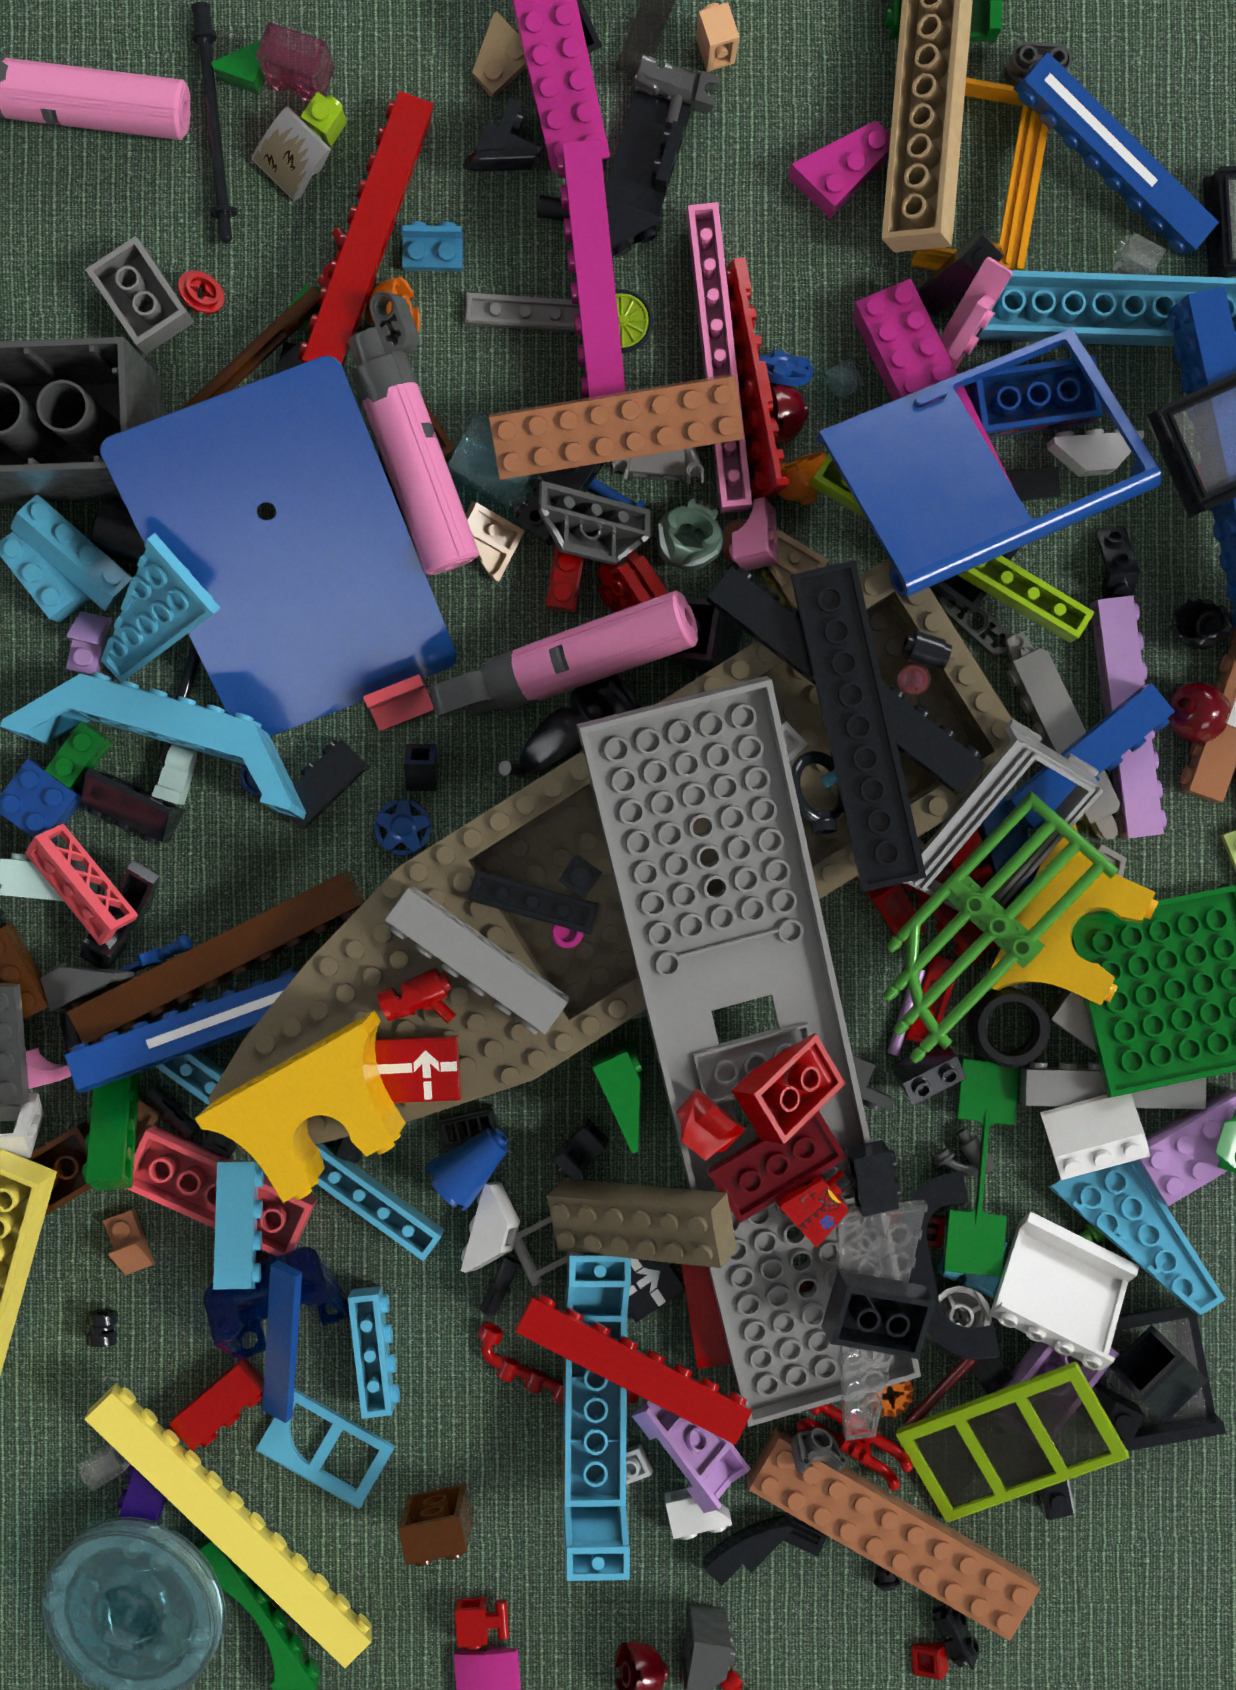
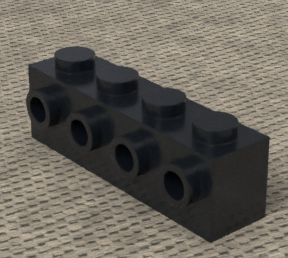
(574, 478)

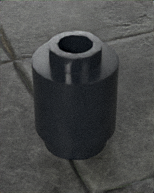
(926, 650)

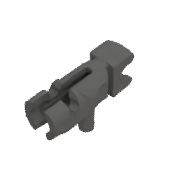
(676, 84)

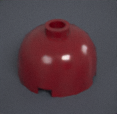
(788, 411)
(1198, 712)
(640, 1667)

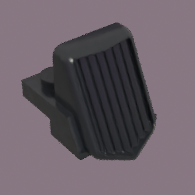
(502, 148)

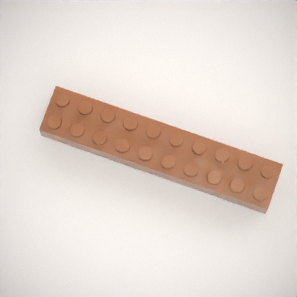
(896, 1536)

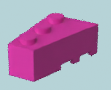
(841, 168)

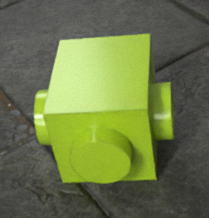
(325, 117)

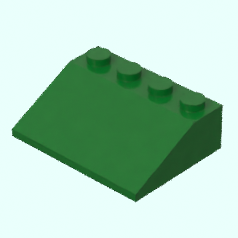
(618, 1074)

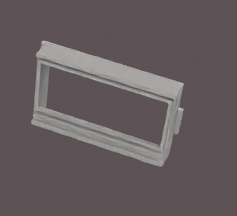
(990, 791)

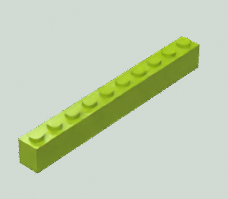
(996, 577)

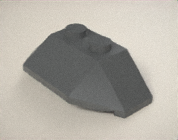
(591, 523)

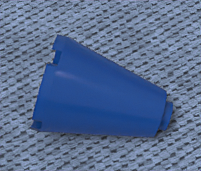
(467, 1167)

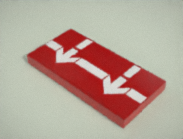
(420, 1068)

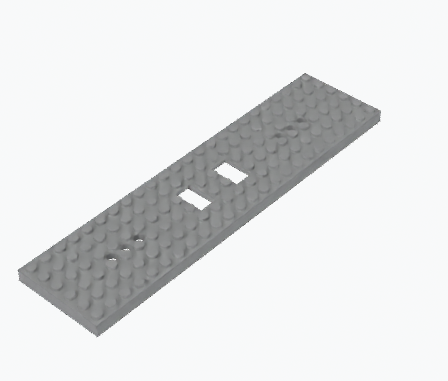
(700, 952)

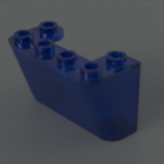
(240, 1311)

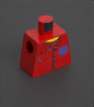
(817, 1206)

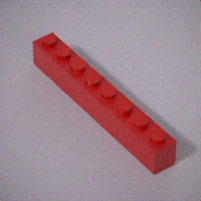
(634, 1369)

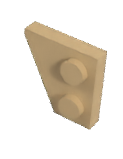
(499, 57)
(494, 538)
(793, 559)

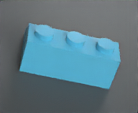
(46, 585)

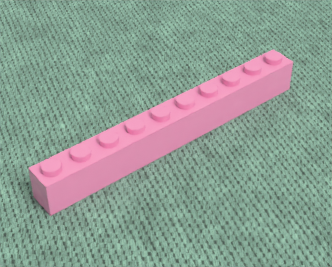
(717, 344)

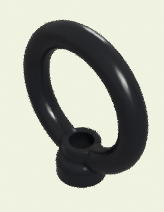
(821, 821)

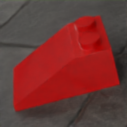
(788, 1089)

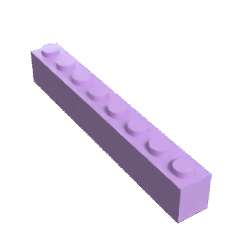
(1121, 675)

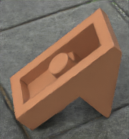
(128, 1241)

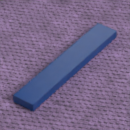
(281, 1340)

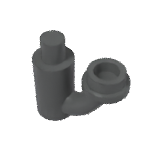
(971, 1148)

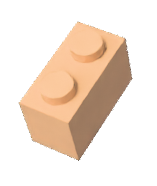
(717, 36)

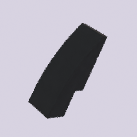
(746, 1547)

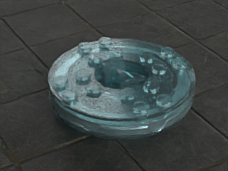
(133, 1607)

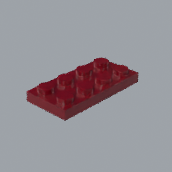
(769, 1170)

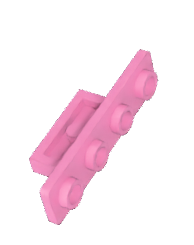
(974, 310)

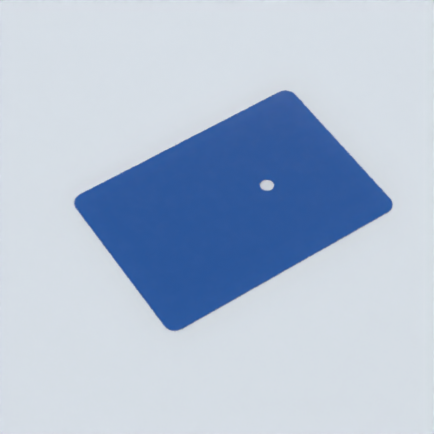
(321, 593)

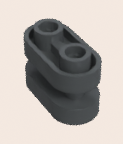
(1028, 53)

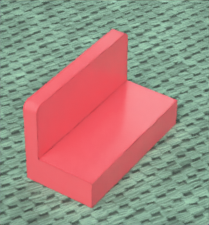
(399, 702)

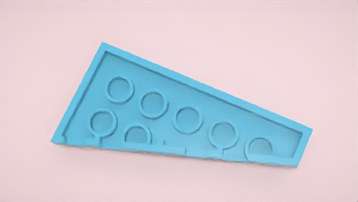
(156, 611)
(1136, 1219)

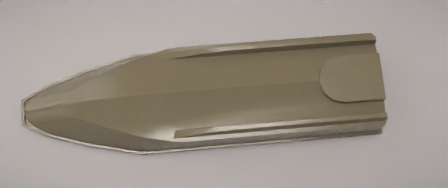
(534, 841)

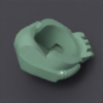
(689, 536)

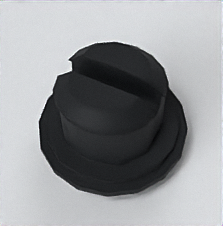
(886, 1580)

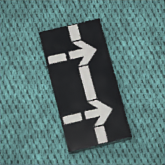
(651, 1287)

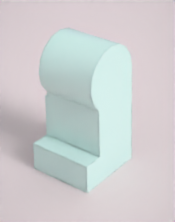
(176, 775)

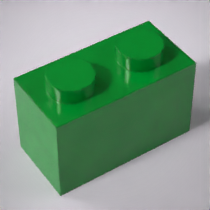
(79, 752)

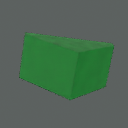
(241, 69)

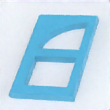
(279, 1447)

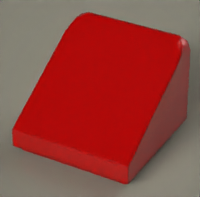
(930, 1660)

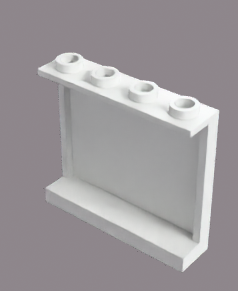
(1063, 1290)

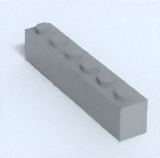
(1072, 1084)

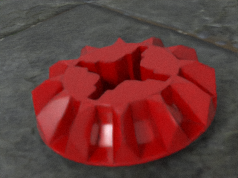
(211, 292)

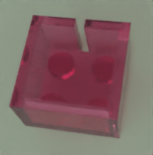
(295, 61)

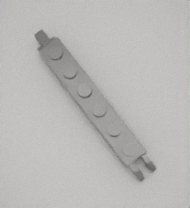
(1056, 720)

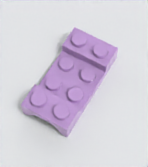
(702, 1456)

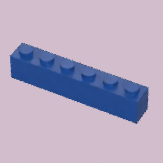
(1099, 747)

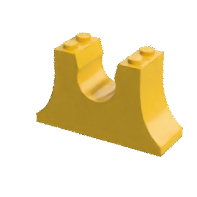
(1058, 961)
(327, 1079)

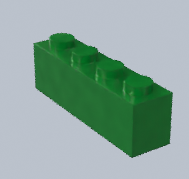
(112, 1134)

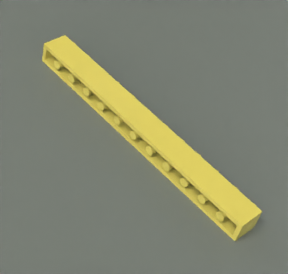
(230, 1524)

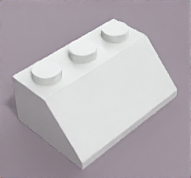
(1095, 1134)

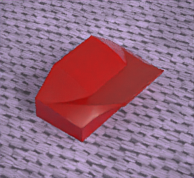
(707, 1126)

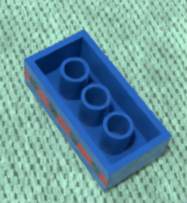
(1035, 398)

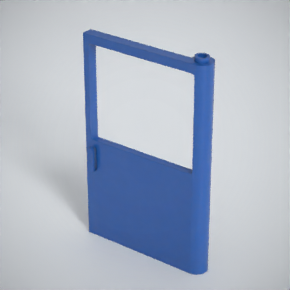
(938, 487)

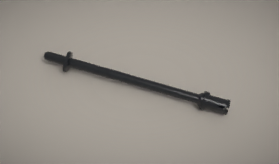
(204, 37)

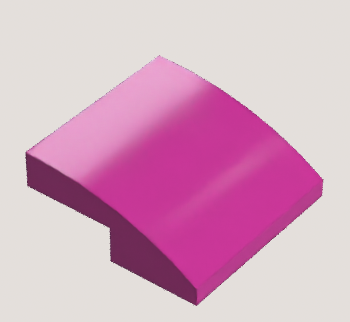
(487, 1669)

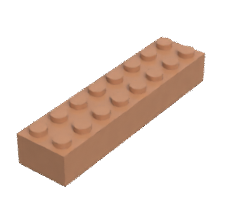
(616, 426)

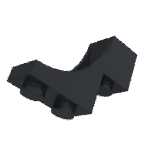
(138, 890)

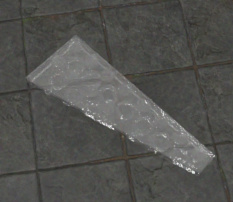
(882, 1248)

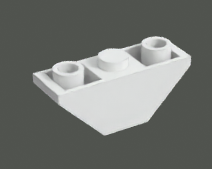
(1090, 453)
(491, 1229)

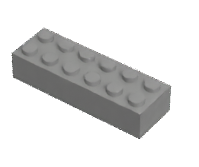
(477, 959)

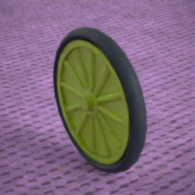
(634, 320)

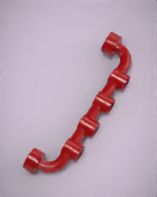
(509, 1367)

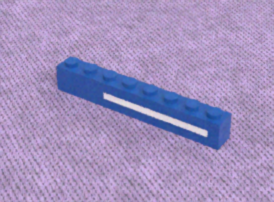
(1115, 155)
(174, 1035)

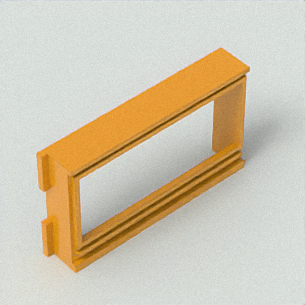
(1022, 181)

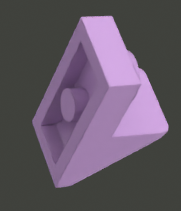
(88, 642)

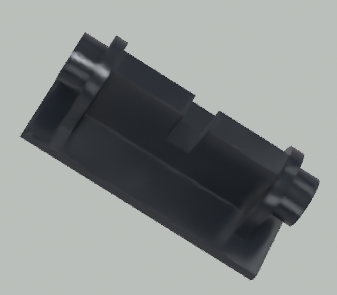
(962, 1646)

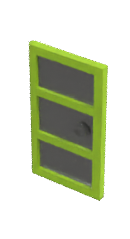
(1012, 1442)

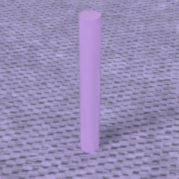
(897, 1040)

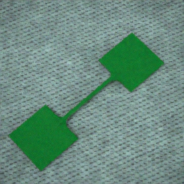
(974, 1237)

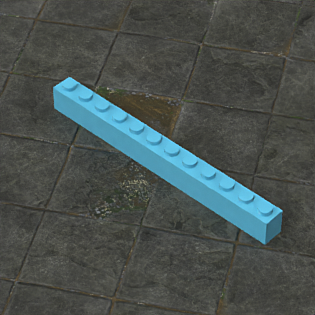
(339, 1178)

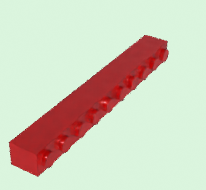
(369, 229)

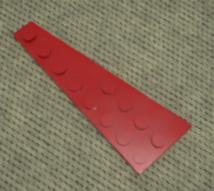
(755, 389)

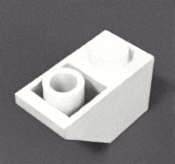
(688, 1518)

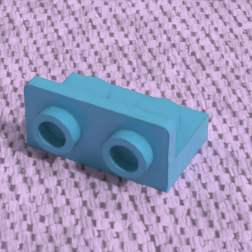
(432, 247)

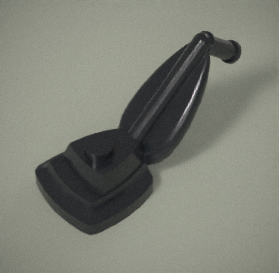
(558, 733)

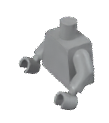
(662, 466)

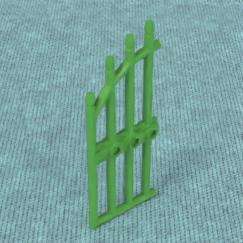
(989, 916)

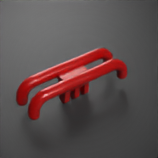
(860, 1448)

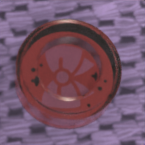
(914, 679)

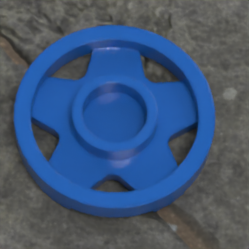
(787, 368)
(402, 827)

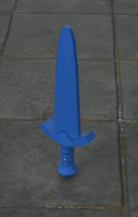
(159, 955)

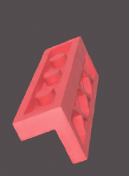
(74, 884)

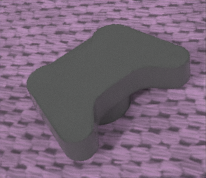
(816, 1446)

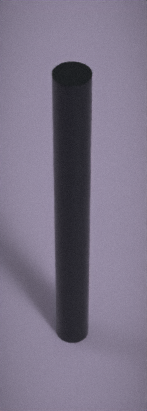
(184, 689)

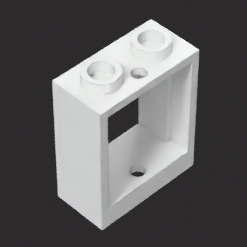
(27, 1127)

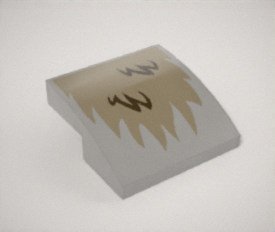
(291, 153)

